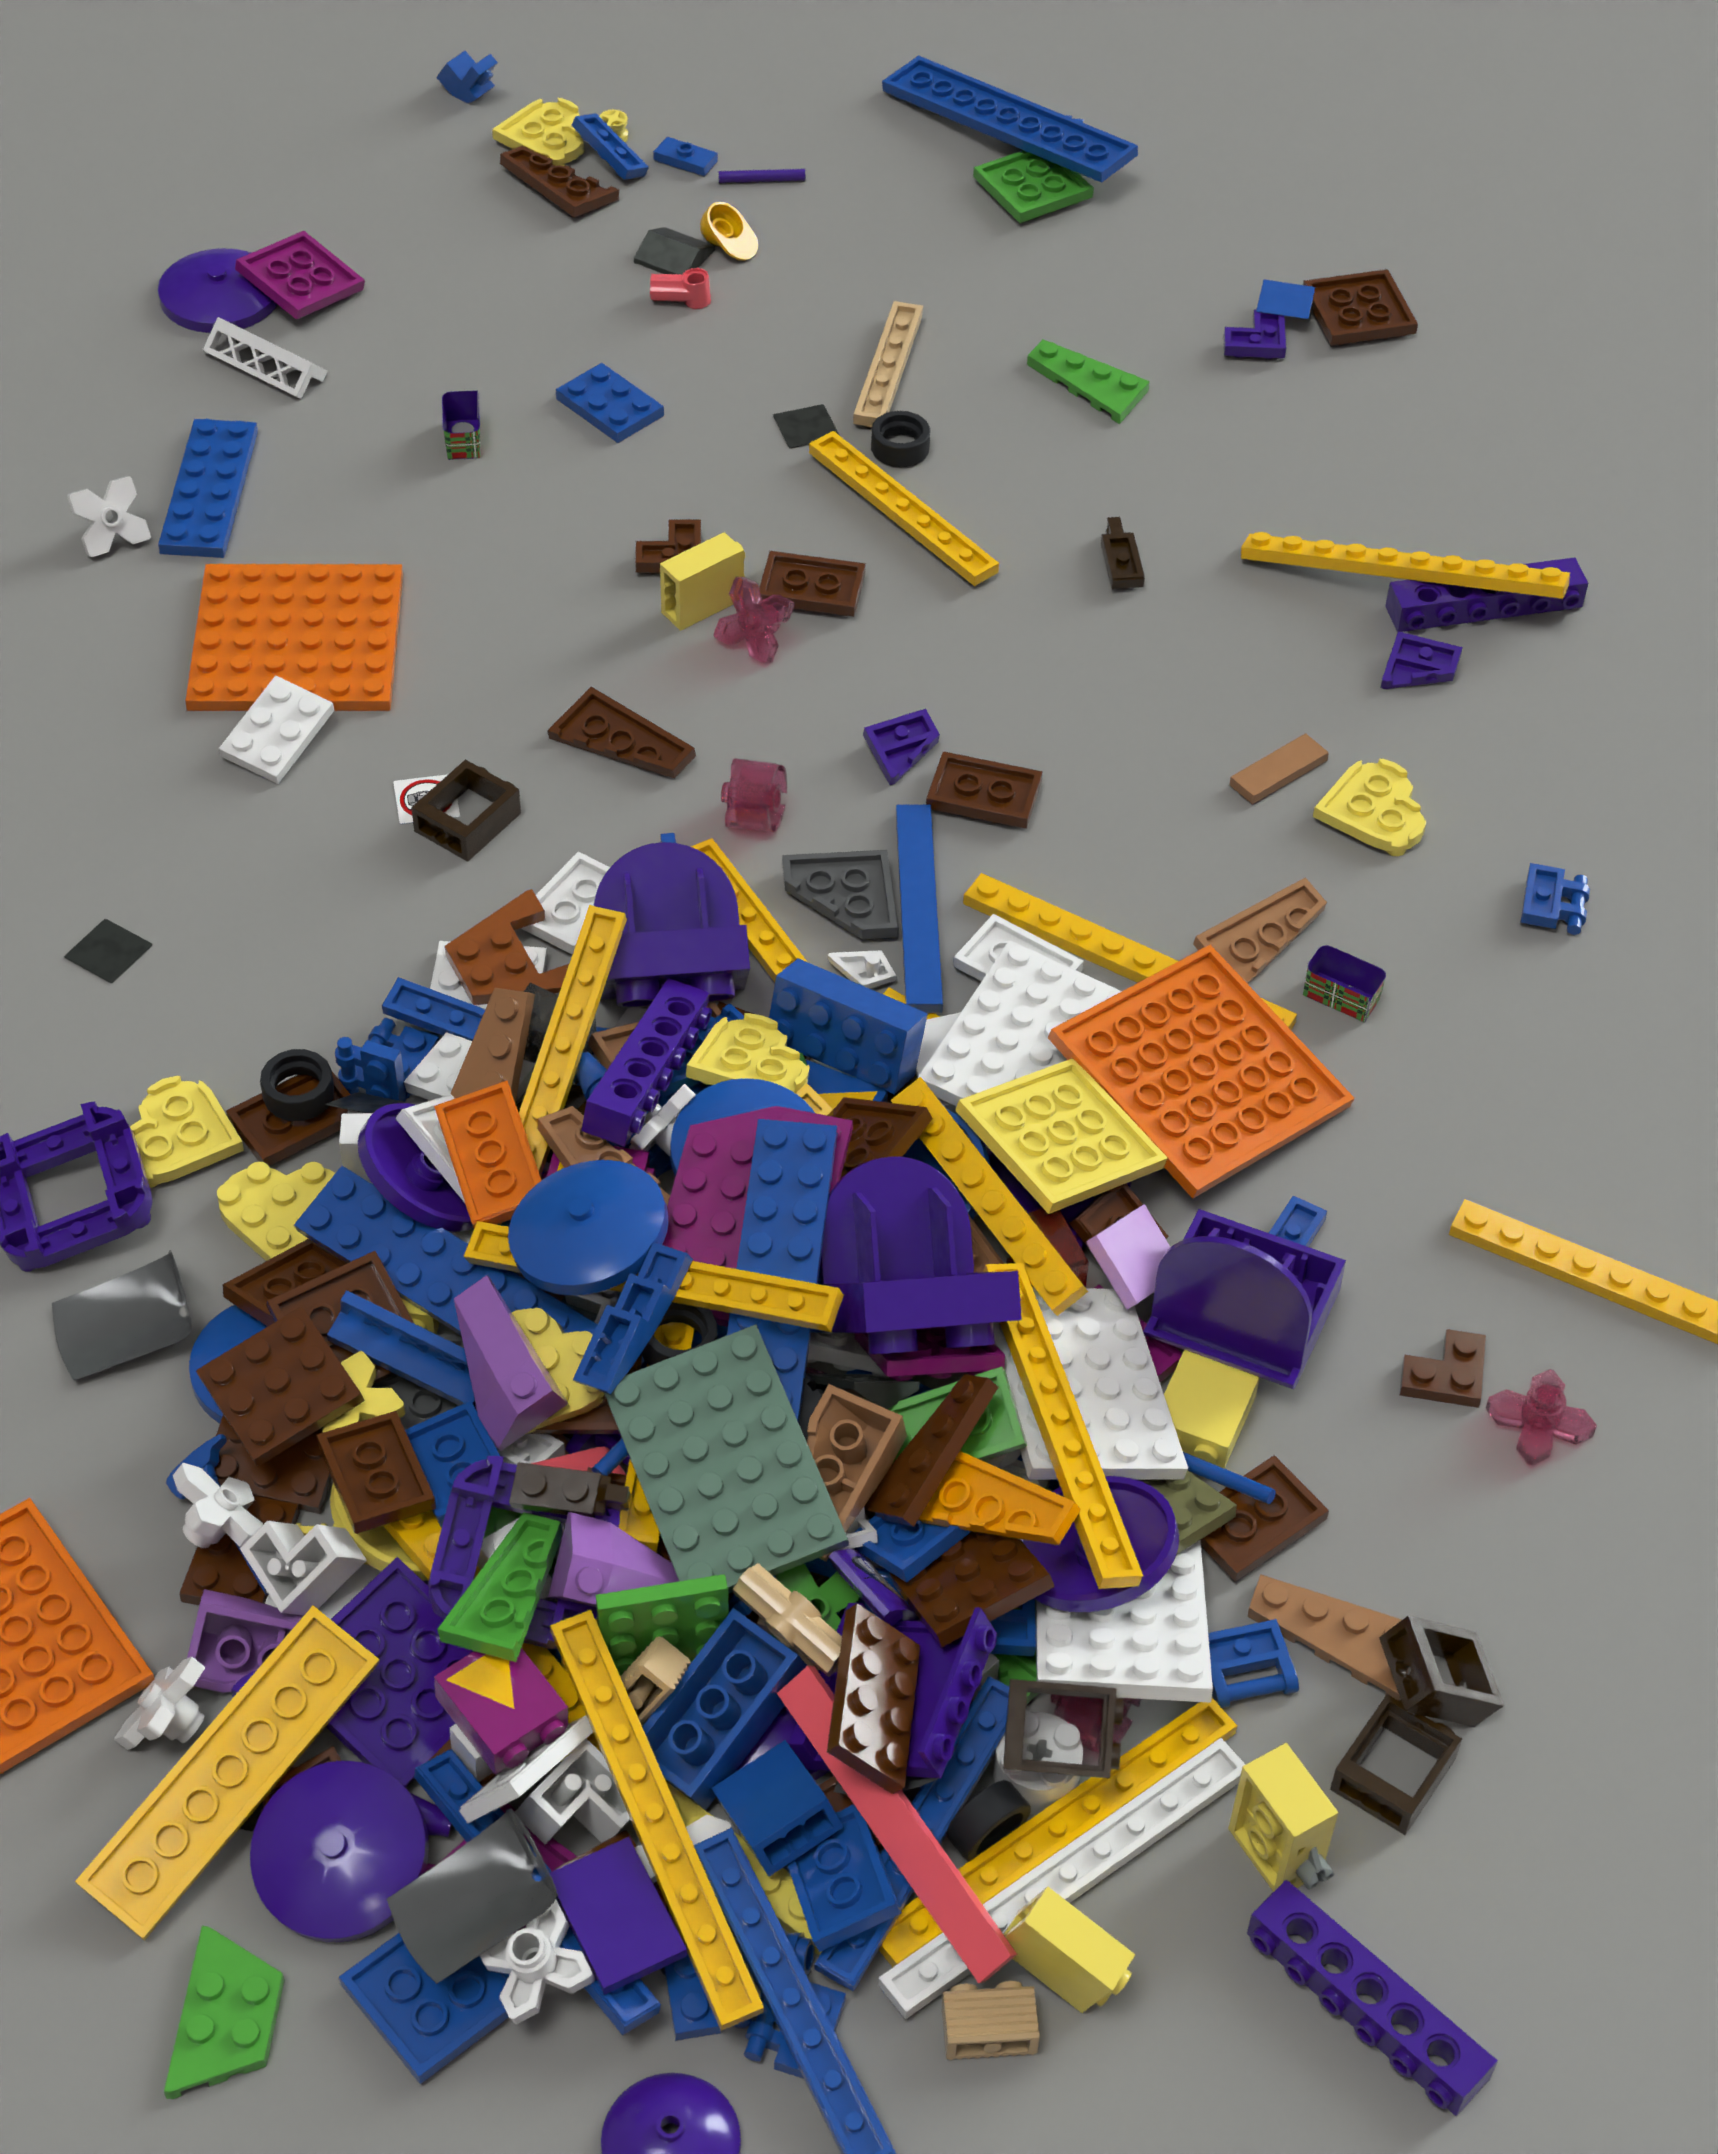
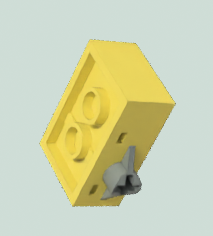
(1283, 1820)

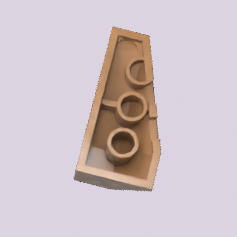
(852, 1448)

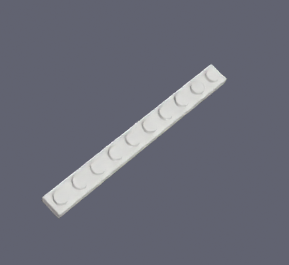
(1075, 1867)

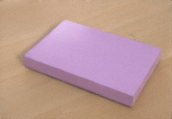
(1130, 1255)

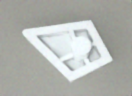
(864, 967)

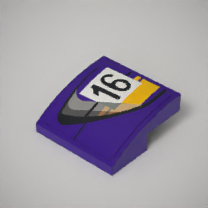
(871, 1586)

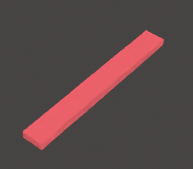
(904, 1838)

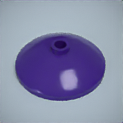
(696, 2106)

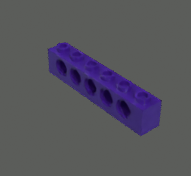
(1431, 605)
(646, 1062)
(1291, 1912)

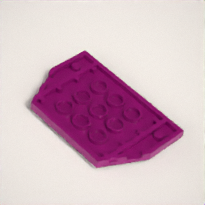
(714, 1180)

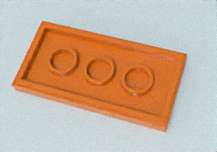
(489, 1152)

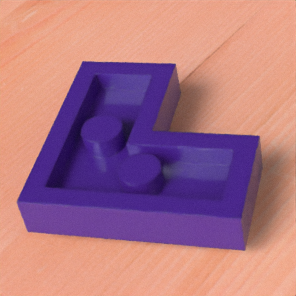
(1263, 340)

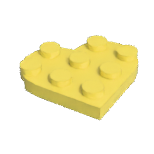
(544, 130)
(1374, 807)
(748, 1050)
(182, 1130)
(266, 1204)
(561, 1356)

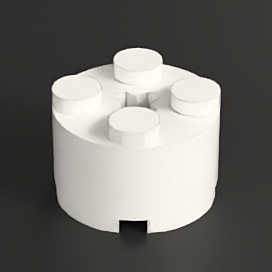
(1045, 1739)

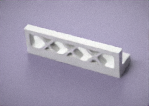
(270, 351)

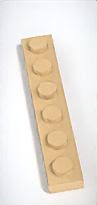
(888, 363)

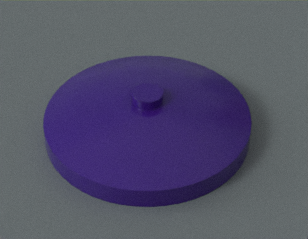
(209, 287)
(407, 1175)
(1153, 1537)
(337, 1850)

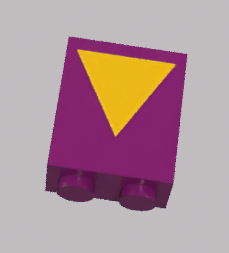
(501, 1706)

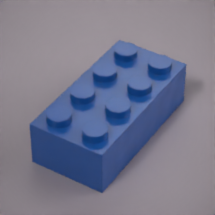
(848, 1025)
(720, 1707)

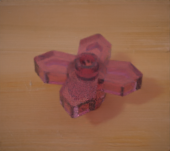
(754, 619)
(1541, 1416)

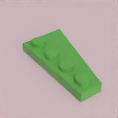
(1097, 381)
(505, 1593)

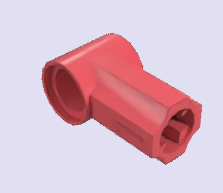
(690, 288)

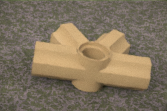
(790, 1619)

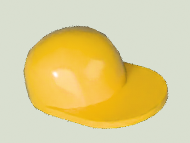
(727, 228)

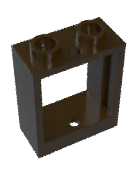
(451, 833)
(1422, 1692)
(1108, 1750)
(1379, 1796)

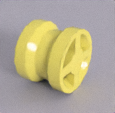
(617, 121)

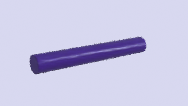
(761, 175)

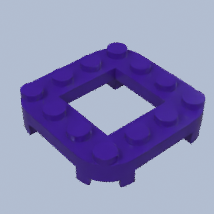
(126, 1182)
(461, 1539)

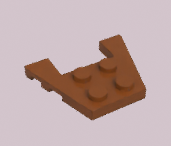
(495, 958)

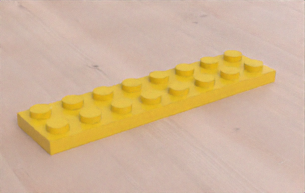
(227, 1773)

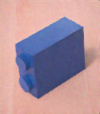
(777, 1807)

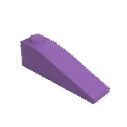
(505, 1371)
(603, 1559)
(235, 1637)

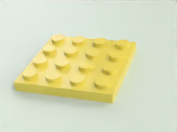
(1061, 1135)

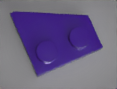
(1420, 662)
(901, 742)

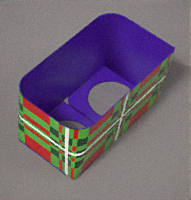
(457, 408)
(1329, 980)

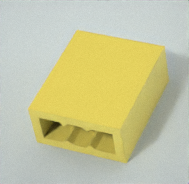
(700, 580)
(1209, 1406)
(1068, 1951)

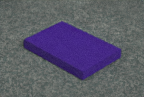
(617, 1916)

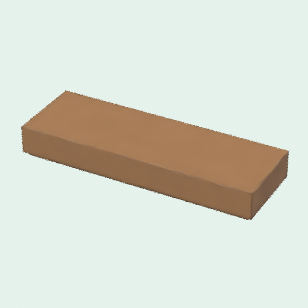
(1278, 768)

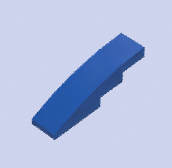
(633, 1320)

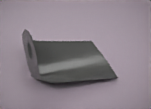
(122, 1318)
(473, 1898)

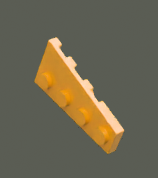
(998, 1503)

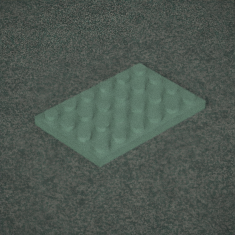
(725, 1462)

